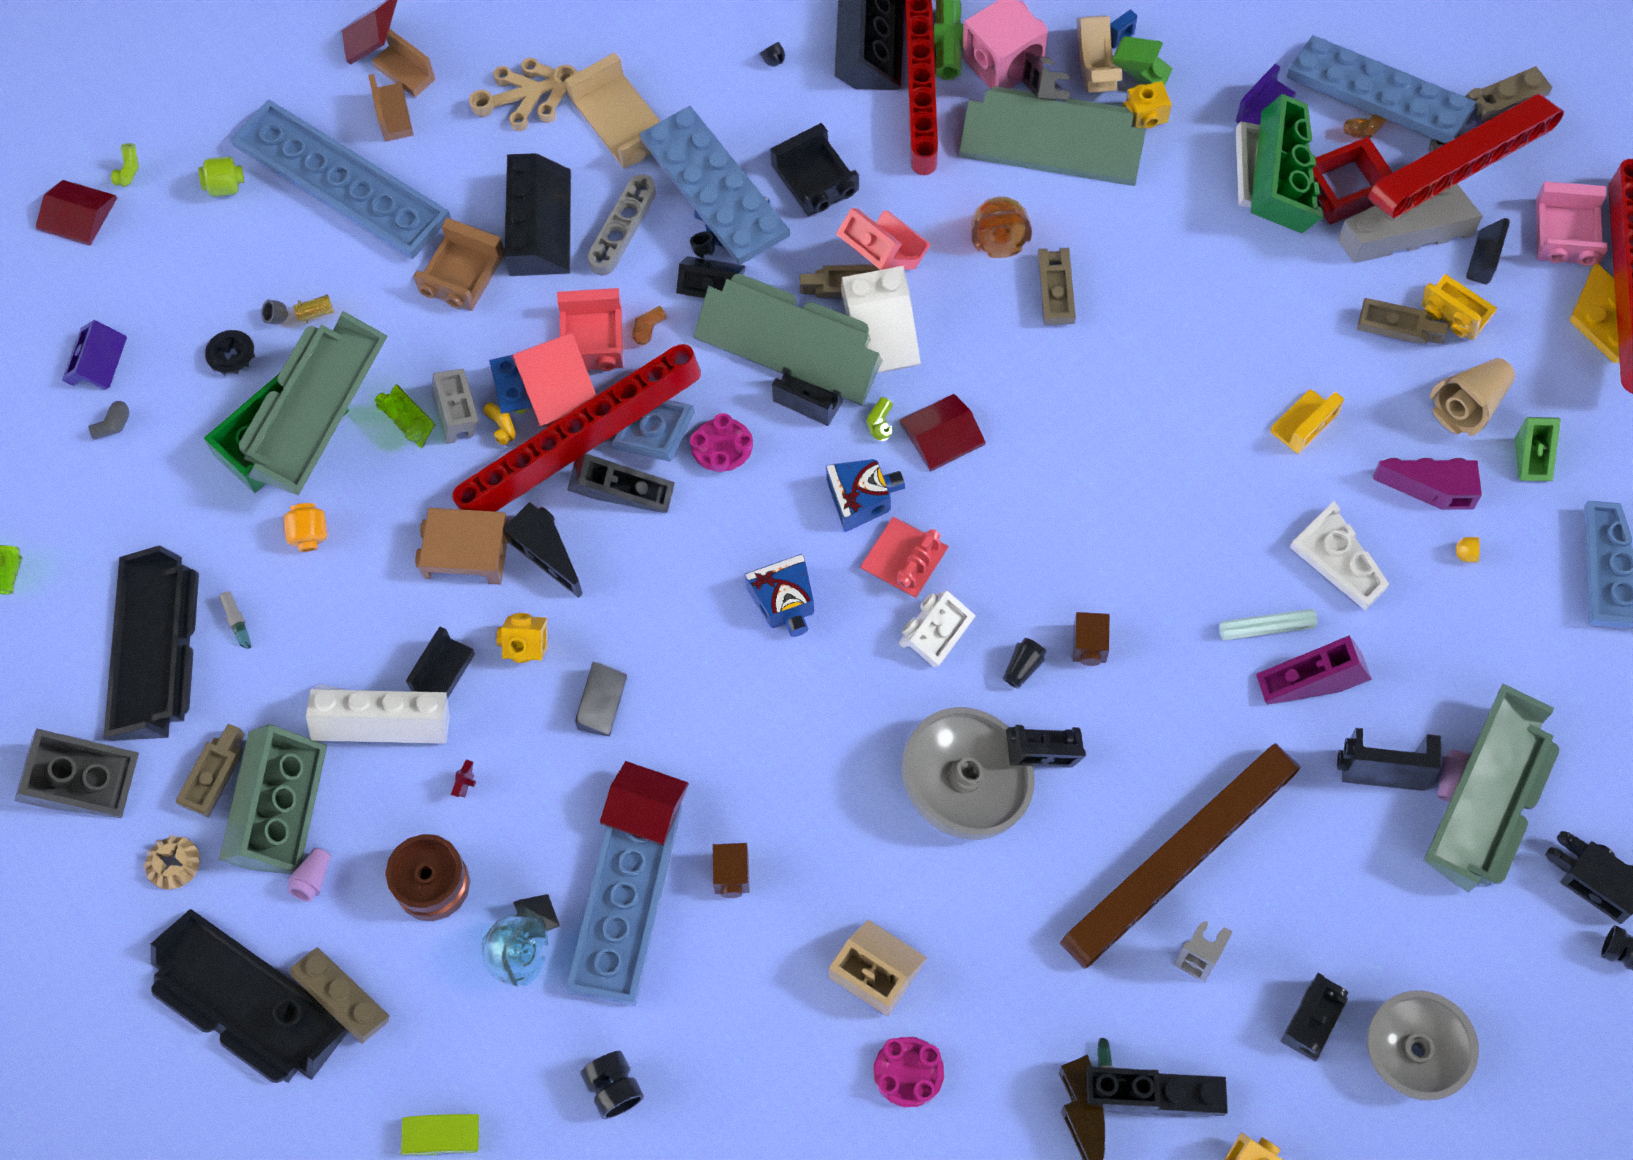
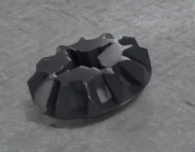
(223, 343)

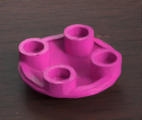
(721, 444)
(908, 1071)

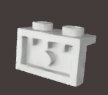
(936, 627)

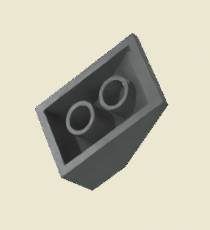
(76, 775)

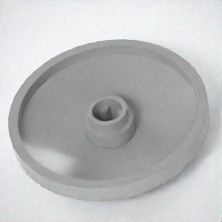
(963, 776)

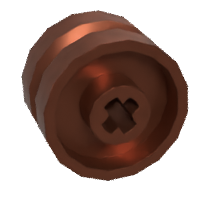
(424, 858)

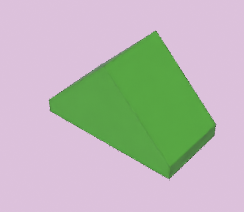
(1537, 448)

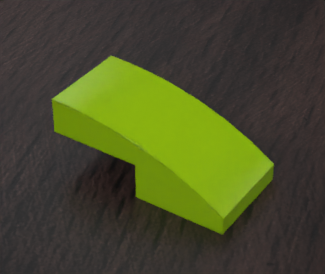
(439, 1134)

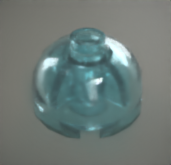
(514, 948)

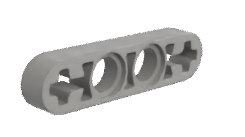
(625, 225)

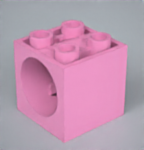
(998, 42)

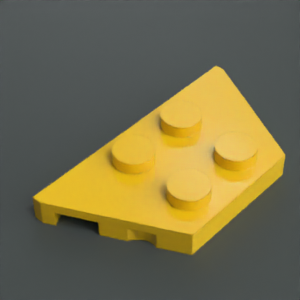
(1596, 312)

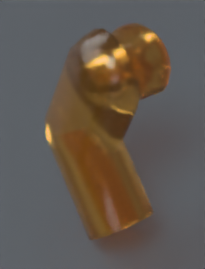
(1363, 127)
(644, 325)

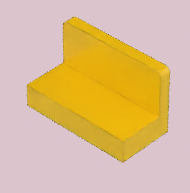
(1306, 419)

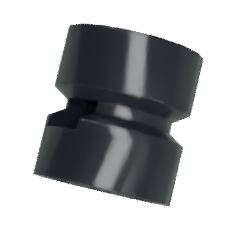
(612, 1097)

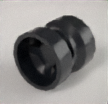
(1618, 947)

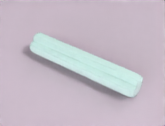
(1267, 624)

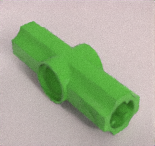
(948, 39)

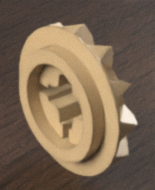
(174, 876)

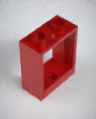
(1370, 164)

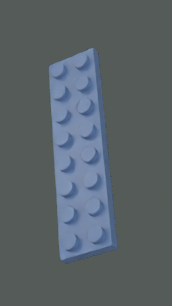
(340, 178)

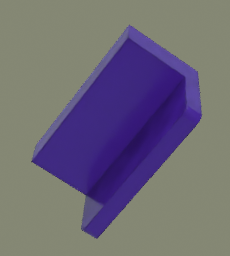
(1261, 96)
(95, 355)

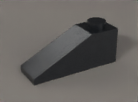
(619, 484)
(538, 539)

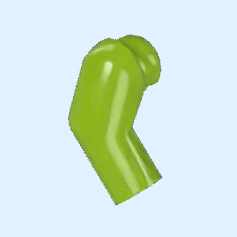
(130, 166)
(876, 420)

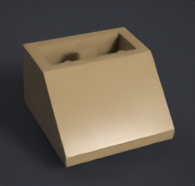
(876, 967)

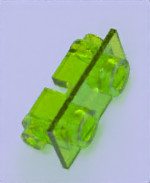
(406, 415)

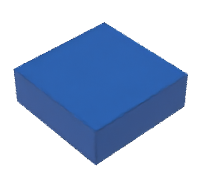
(1123, 26)

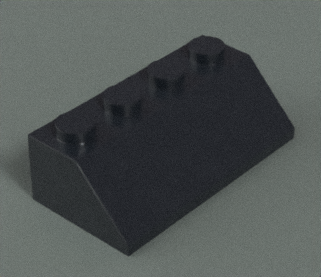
(869, 44)
(537, 216)

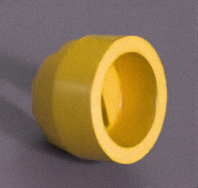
(1468, 549)

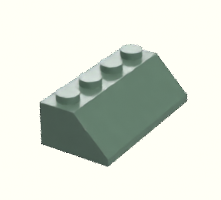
(273, 801)

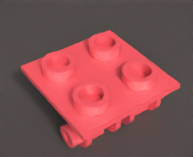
(905, 556)

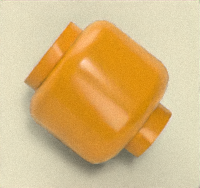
(305, 526)

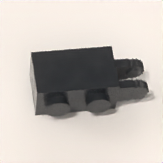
(1595, 875)

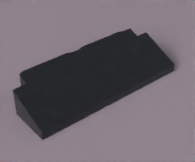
(151, 645)
(234, 992)

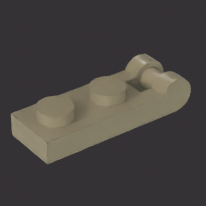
(1508, 93)
(1056, 287)

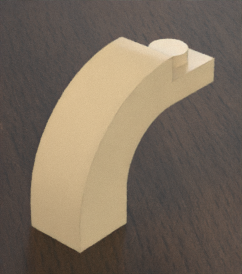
(1095, 54)

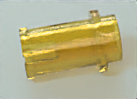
(313, 308)

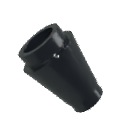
(1024, 662)

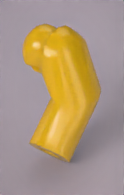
(507, 431)

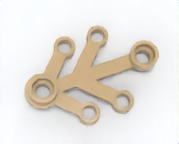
(528, 90)

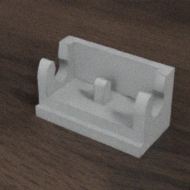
(454, 404)
(1200, 955)

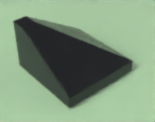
(540, 908)

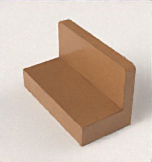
(405, 64)
(391, 110)

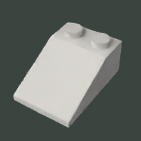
(885, 306)

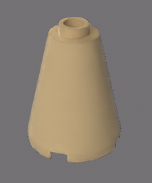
(1472, 396)

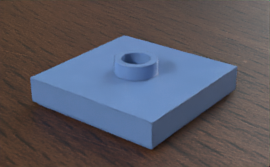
(657, 432)

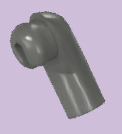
(113, 422)

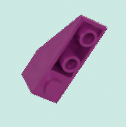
(1441, 483)

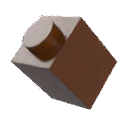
(1091, 638)
(731, 869)

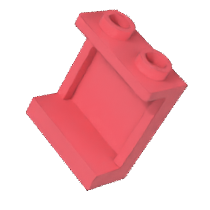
(883, 243)
(596, 325)
(554, 378)

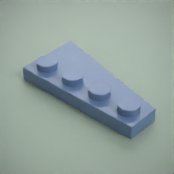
(1608, 565)

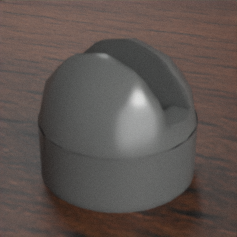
(274, 312)

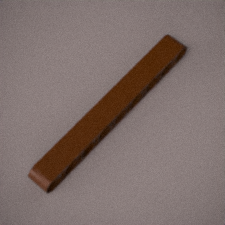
(1179, 856)

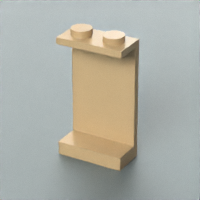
(612, 108)

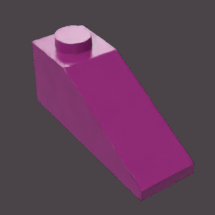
(1315, 673)

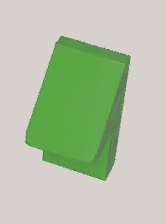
(1141, 60)

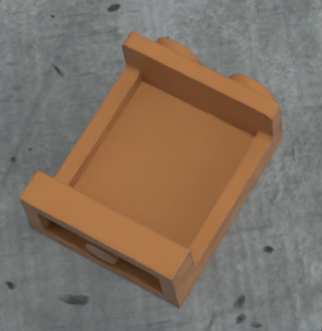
(461, 265)
(463, 543)

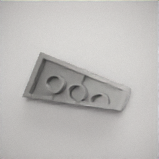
(1437, 220)

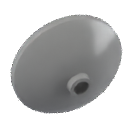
(1438, 1029)

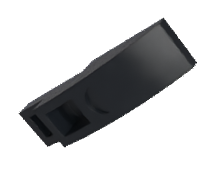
(1155, 1092)

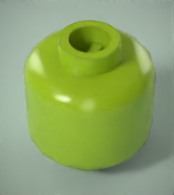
(220, 176)

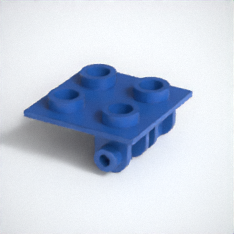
(509, 385)

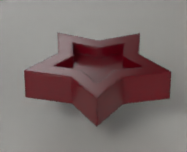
(463, 779)

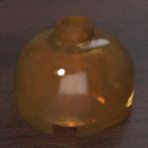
(1000, 227)

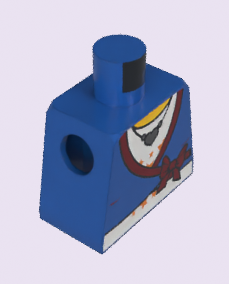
(861, 491)
(783, 593)

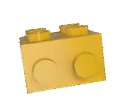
(1457, 307)

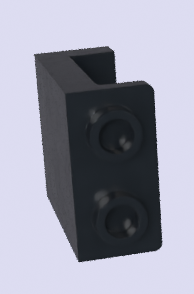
(813, 170)
(1389, 767)

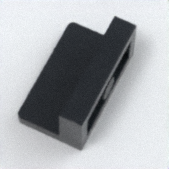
(699, 273)
(440, 665)

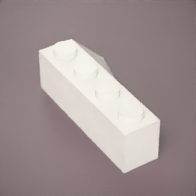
(377, 715)

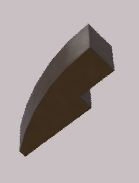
(1083, 1121)

